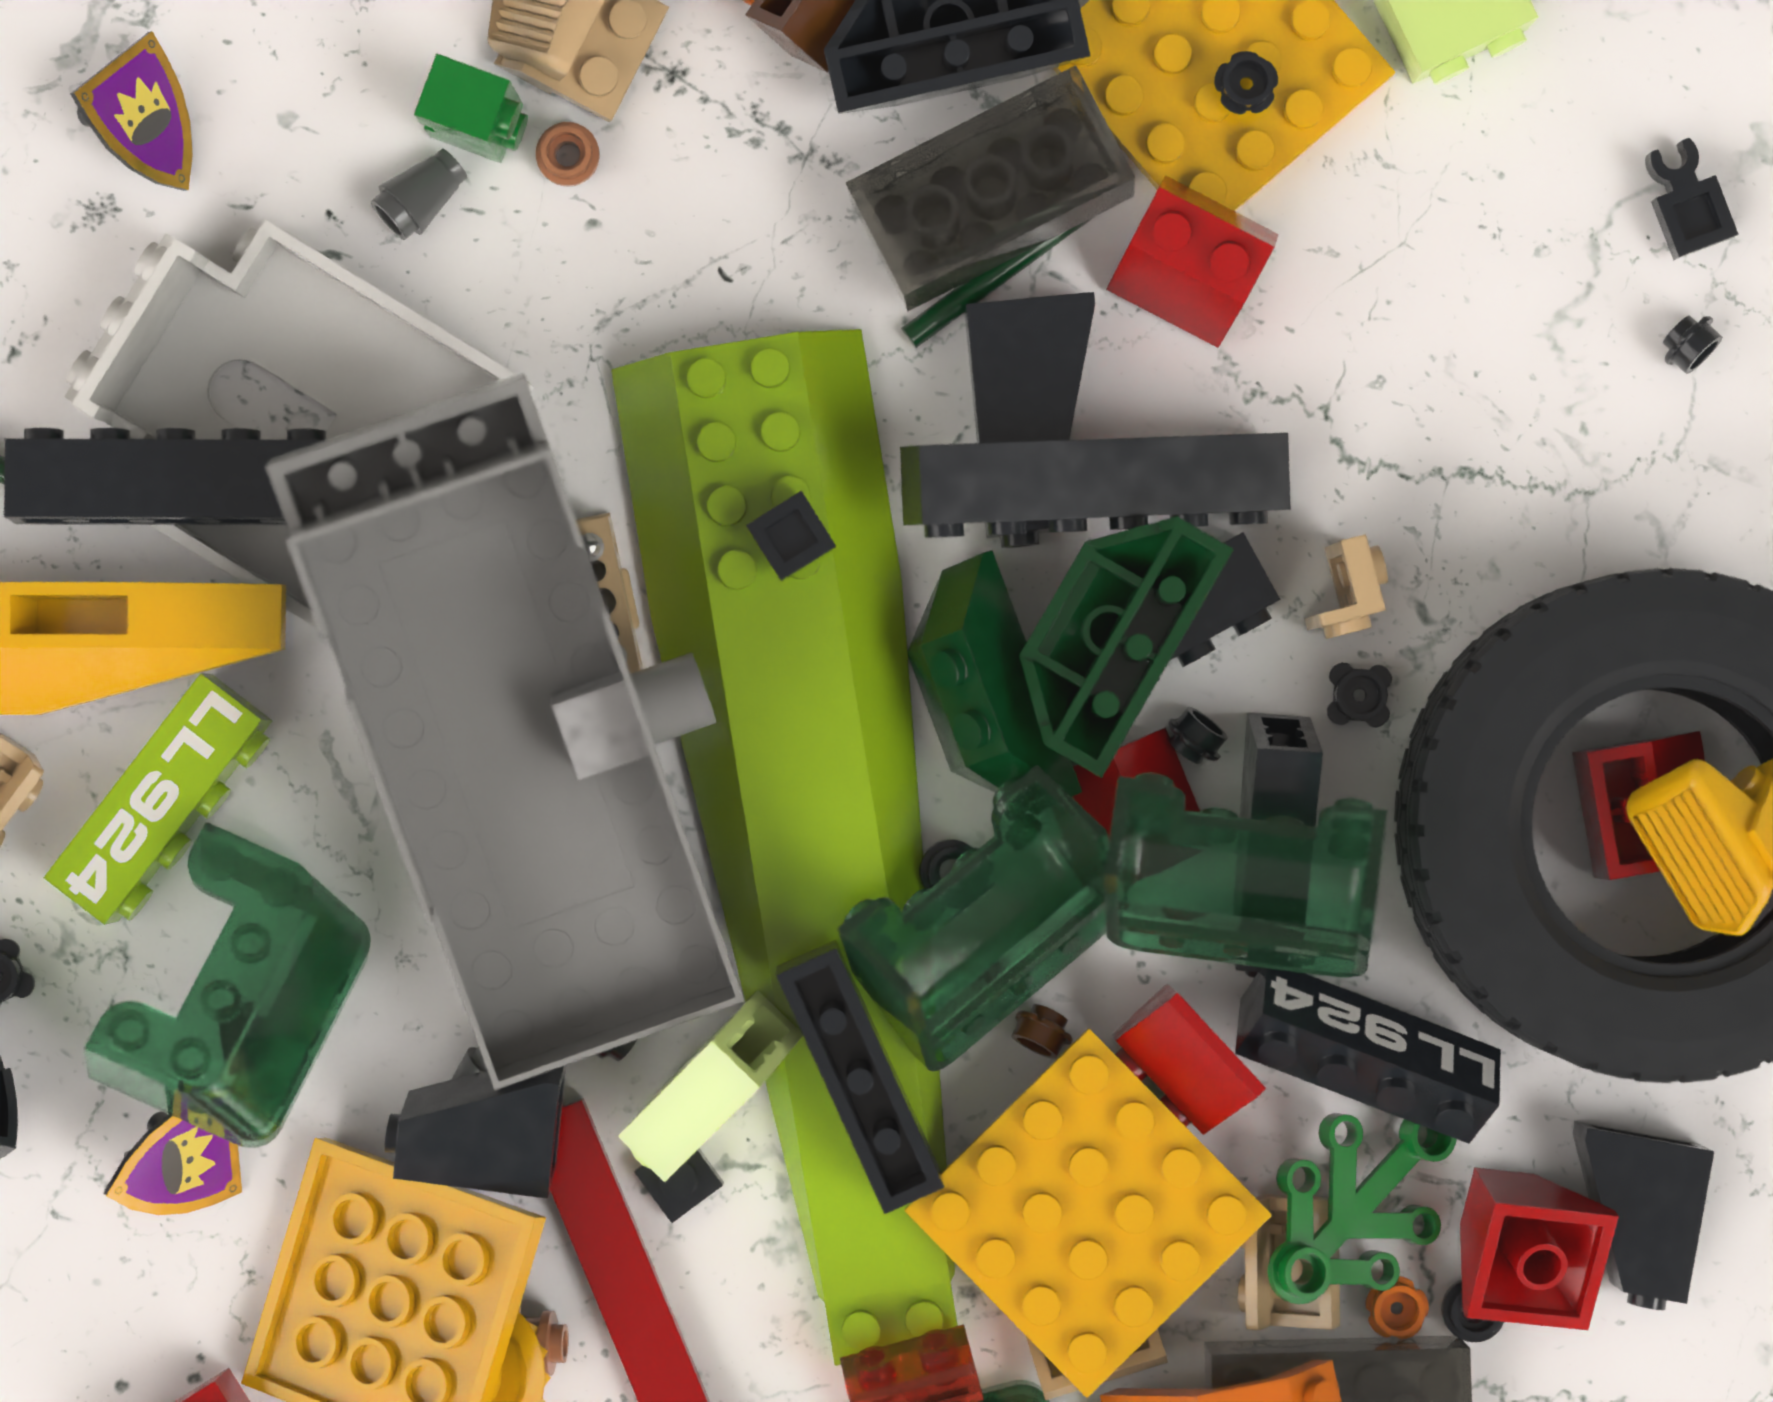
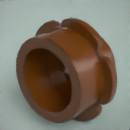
(1041, 1031)

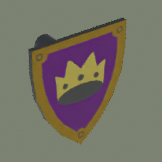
(140, 113)
(176, 1169)

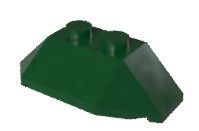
(1115, 633)
(975, 680)

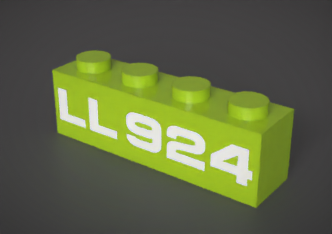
(159, 800)

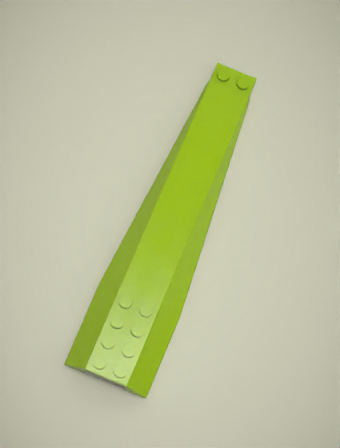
(812, 744)

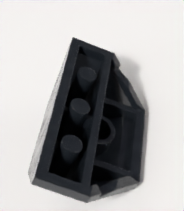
(934, 48)

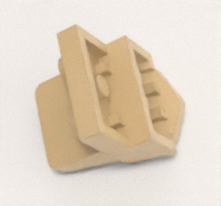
(575, 46)

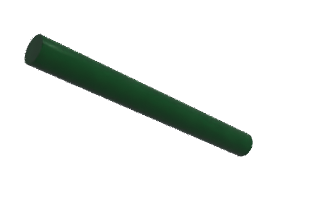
(973, 291)

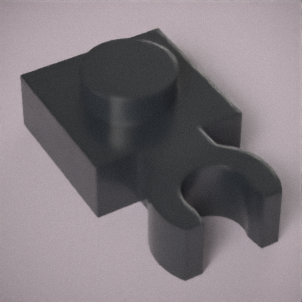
(1692, 211)

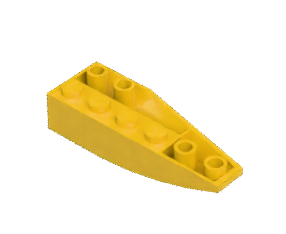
(109, 638)

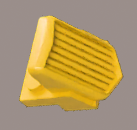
(1711, 841)

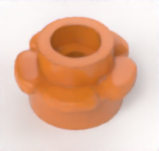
(1400, 1325)

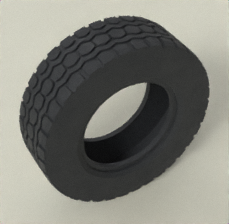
(1471, 806)

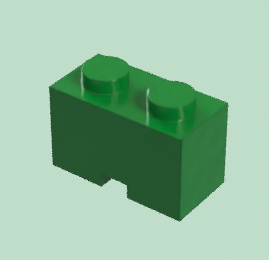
(471, 109)

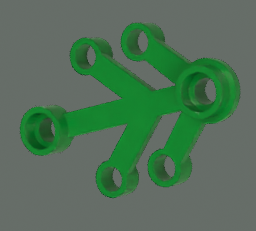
(1350, 1212)

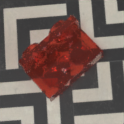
(915, 1370)

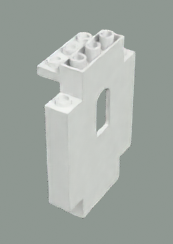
(292, 318)

